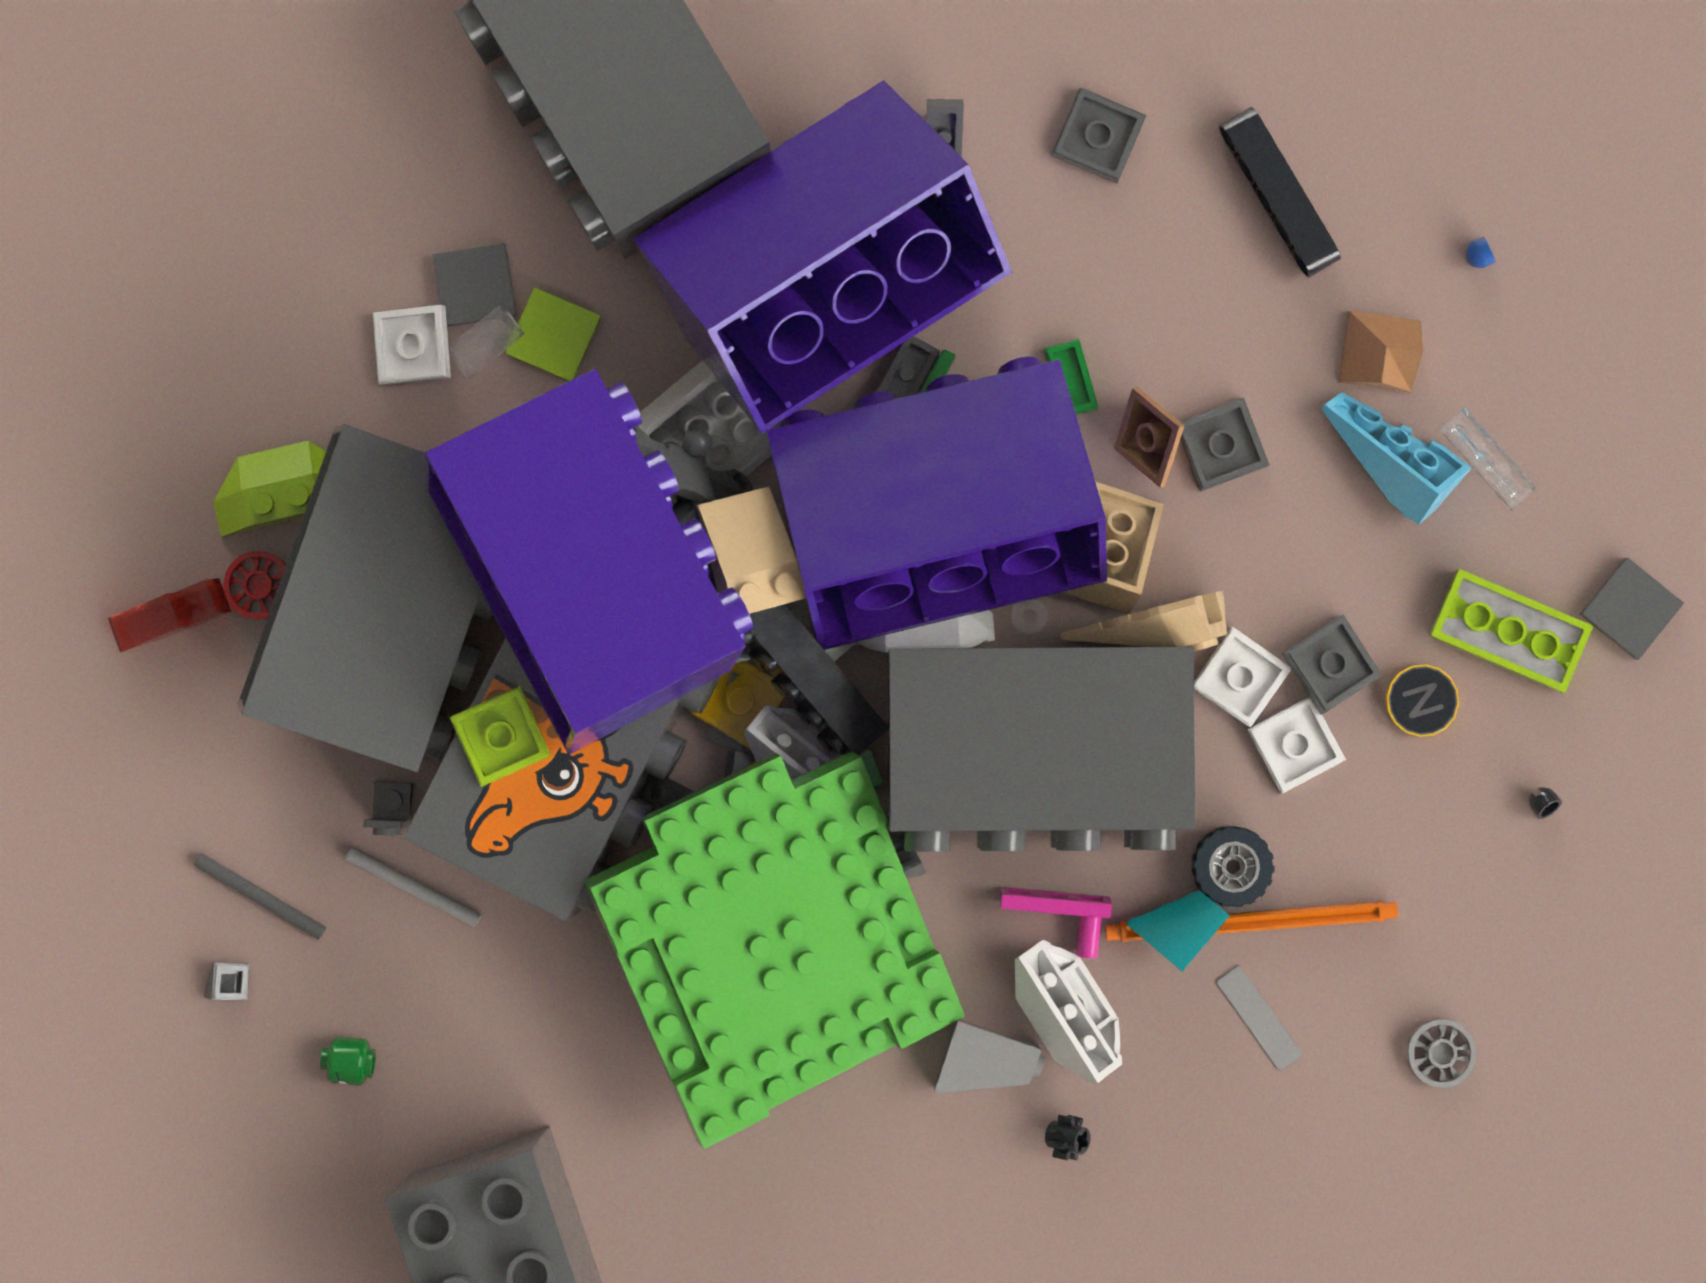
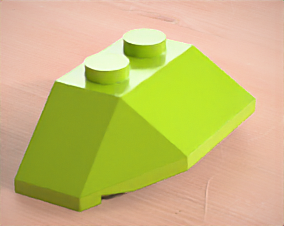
(268, 488)

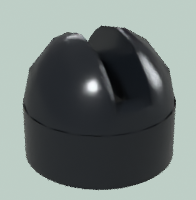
(1545, 803)

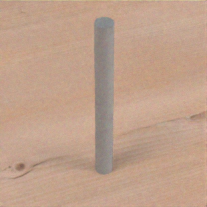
(413, 887)

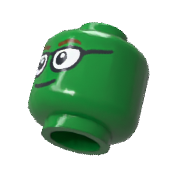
(348, 1061)

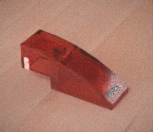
(169, 614)

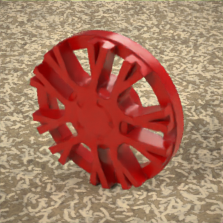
(256, 584)

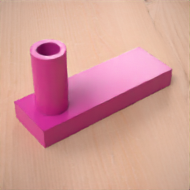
(1089, 908)

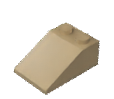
(1129, 545)
(752, 549)

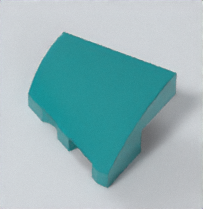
(1180, 927)

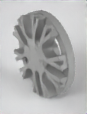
(1441, 1053)

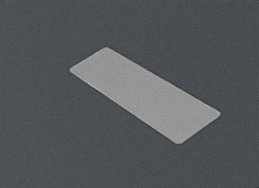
(1259, 1018)

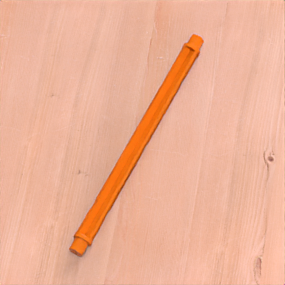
(1284, 919)

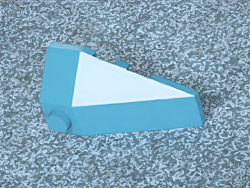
(1405, 469)

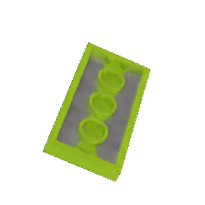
(1511, 630)

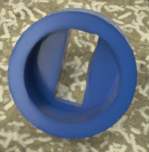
(1479, 254)

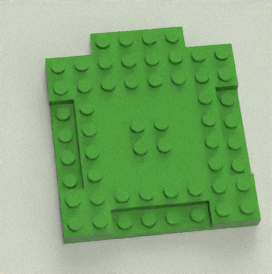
(771, 939)

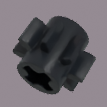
(1067, 1137)

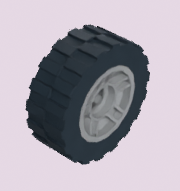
(1245, 883)

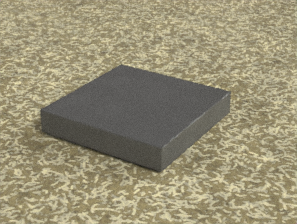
(1098, 135)
(474, 283)
(1222, 444)
(1631, 608)
(1331, 664)

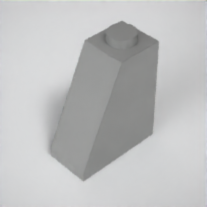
(986, 1060)

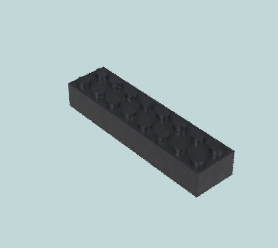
(806, 673)

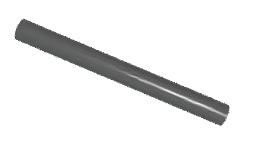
(259, 896)

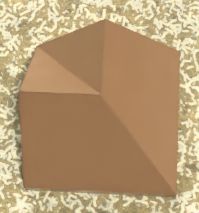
(1381, 351)
(1149, 437)

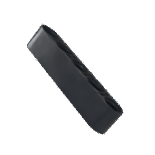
(1279, 192)

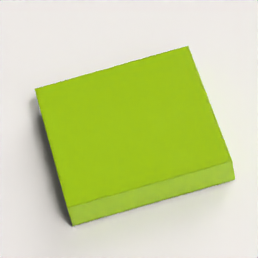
(554, 334)
(500, 736)

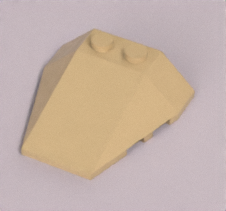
(1176, 624)

